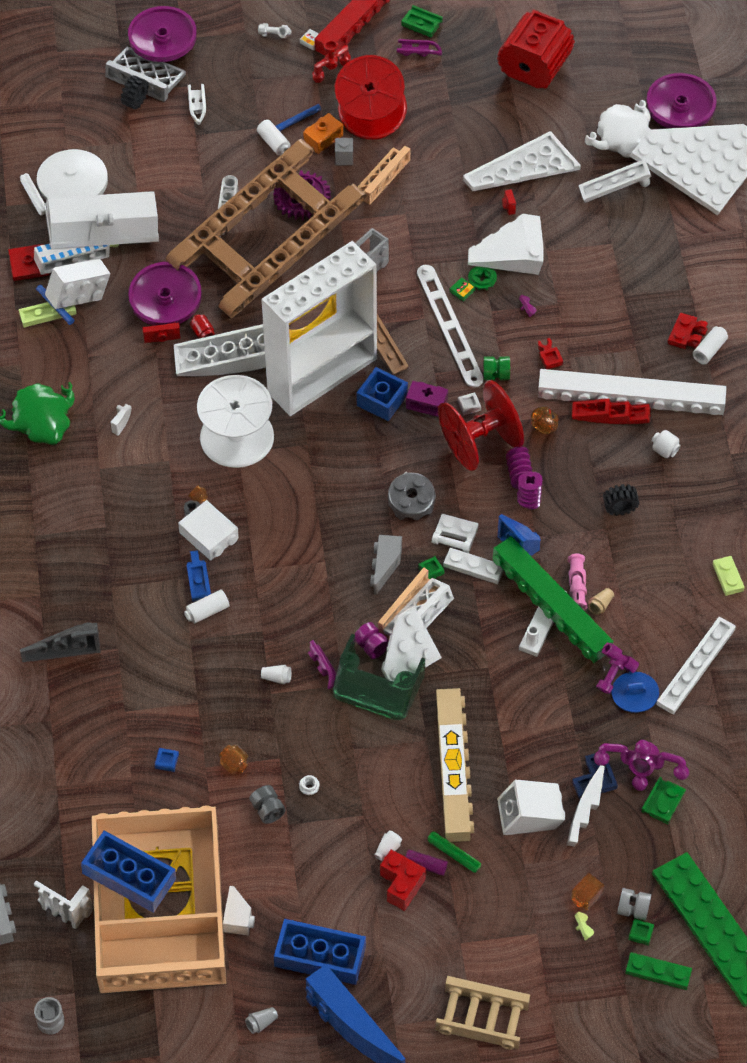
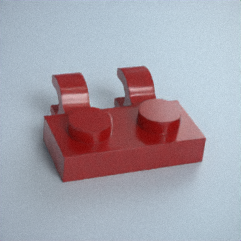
(683, 329)

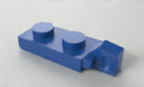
(198, 577)

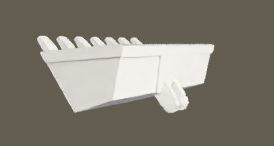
(102, 219)

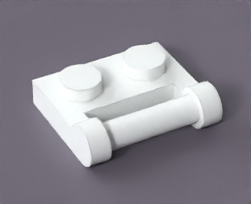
(457, 529)

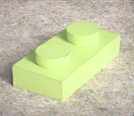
(728, 575)

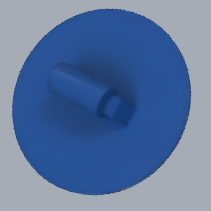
(635, 692)

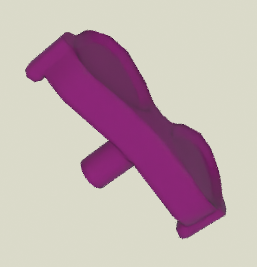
(531, 310)

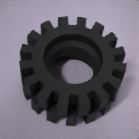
(134, 92)
(621, 499)

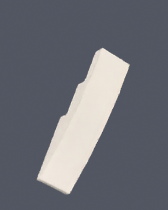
(589, 800)

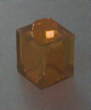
(587, 892)

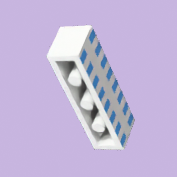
(49, 258)

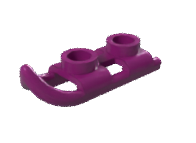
(422, 50)
(325, 666)

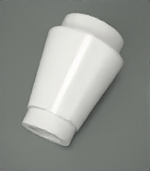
(278, 674)
(388, 842)

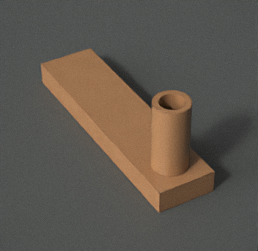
(389, 351)

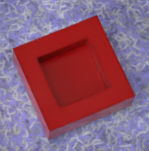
(509, 202)

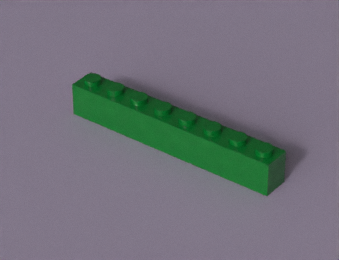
(551, 599)

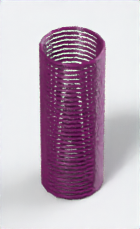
(435, 866)

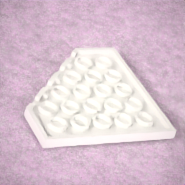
(699, 161)

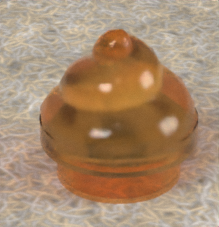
(199, 494)

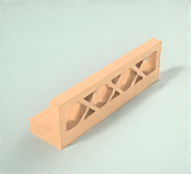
(384, 177)
(413, 588)

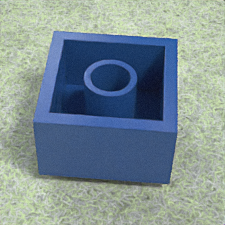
(382, 394)

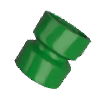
(496, 368)

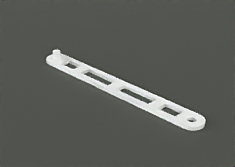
(425, 274)

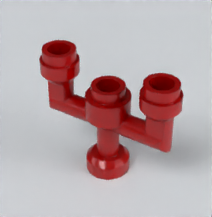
(331, 59)

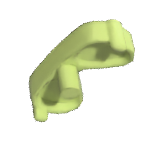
(586, 931)

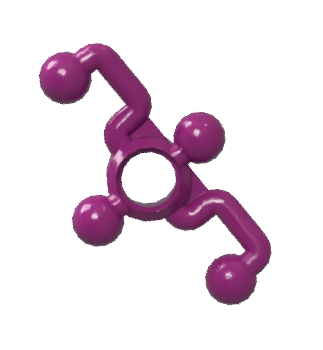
(646, 751)

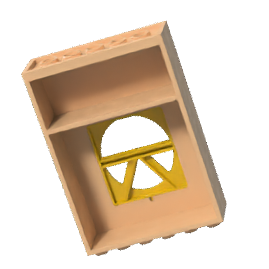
(163, 950)

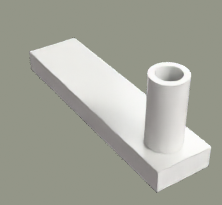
(616, 180)
(536, 633)

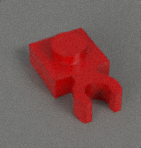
(549, 356)

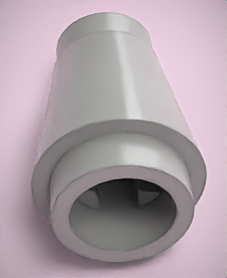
(260, 1020)

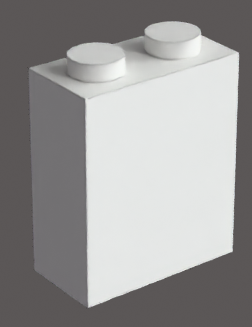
(208, 530)

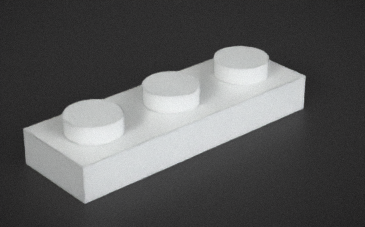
(473, 565)

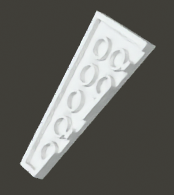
(530, 161)

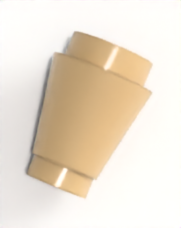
(599, 603)

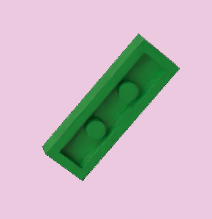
(658, 971)

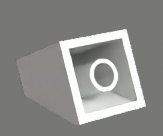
(530, 807)

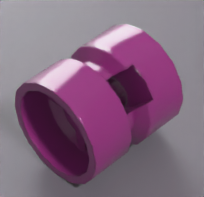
(371, 640)

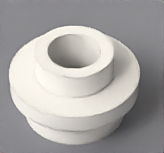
(306, 781)

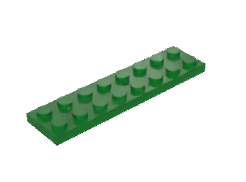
(707, 919)

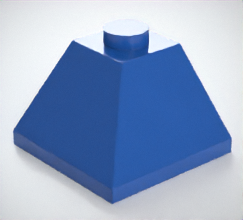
(522, 534)

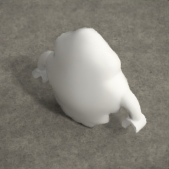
(621, 128)

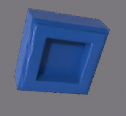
(166, 759)

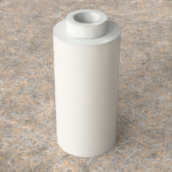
(273, 137)
(710, 345)
(206, 606)

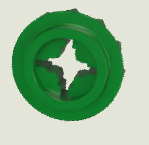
(477, 272)

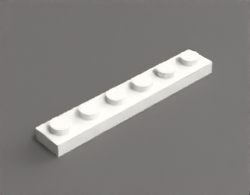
(696, 665)

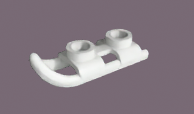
(197, 107)

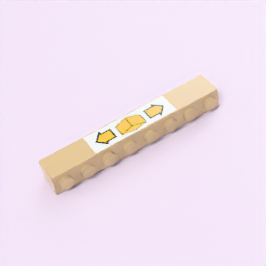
(453, 765)

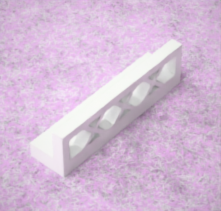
(435, 603)

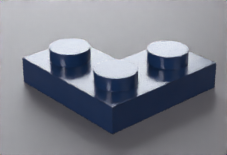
(608, 784)

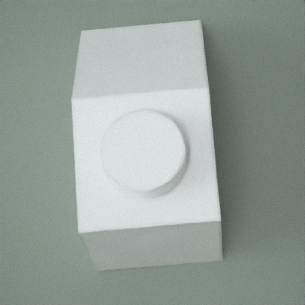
(237, 914)

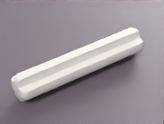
(33, 193)

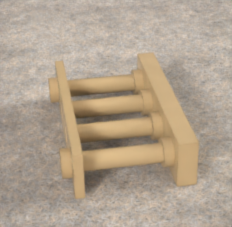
(477, 992)

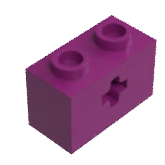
(425, 398)

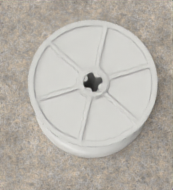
(235, 421)

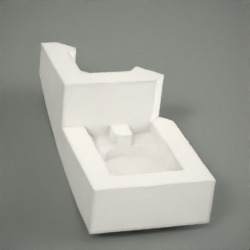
(120, 419)

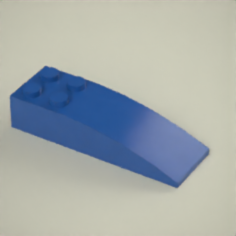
(349, 1017)

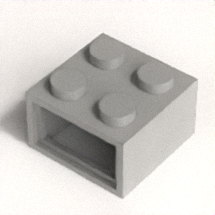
(378, 248)

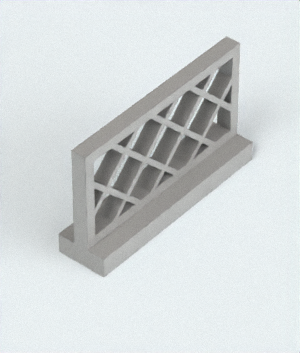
(157, 87)

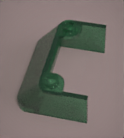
(372, 691)

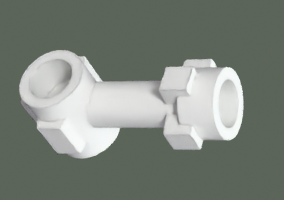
(282, 31)

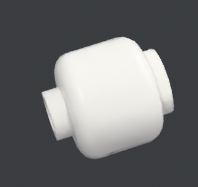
(665, 444)

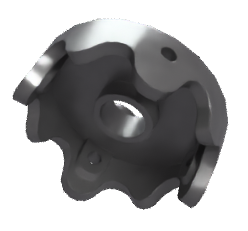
(411, 507)

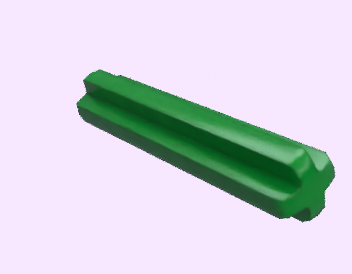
(454, 852)

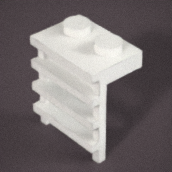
(74, 910)

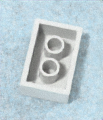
(77, 283)

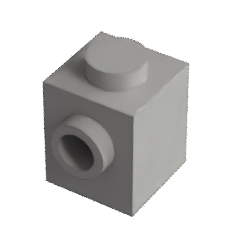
(344, 151)

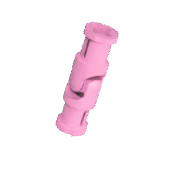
(577, 580)

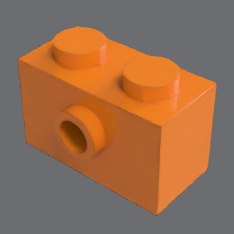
(323, 133)

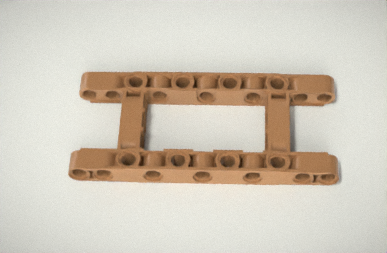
(289, 251)

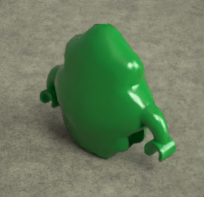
(40, 413)

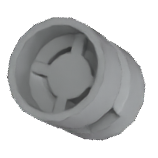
(641, 906)
(49, 1015)

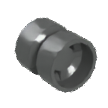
(267, 804)

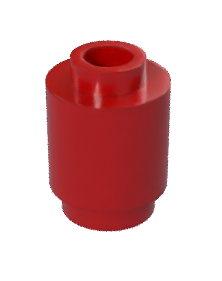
(201, 326)

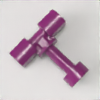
(618, 662)

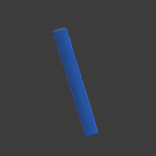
(299, 117)
(63, 313)

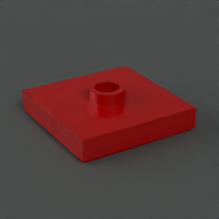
(23, 263)

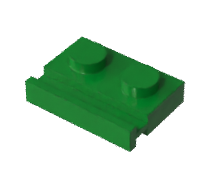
(422, 21)
(663, 800)

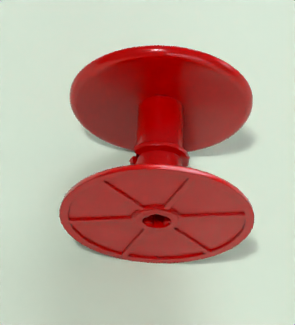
(371, 97)
(499, 416)

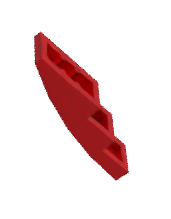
(610, 413)

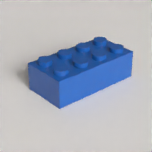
(128, 871)
(310, 947)

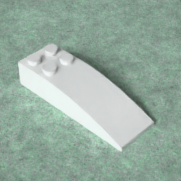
(222, 353)

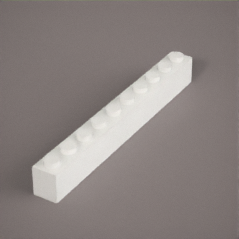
(638, 391)

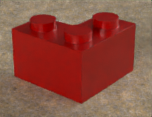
(405, 877)

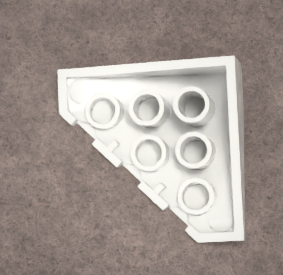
(512, 248)

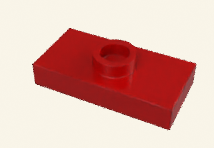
(161, 333)

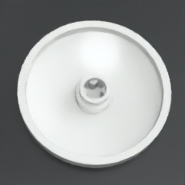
(72, 175)

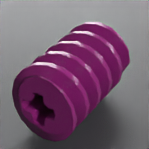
(518, 464)
(529, 490)

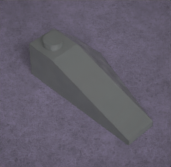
(71, 642)

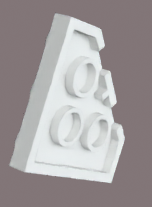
(408, 645)

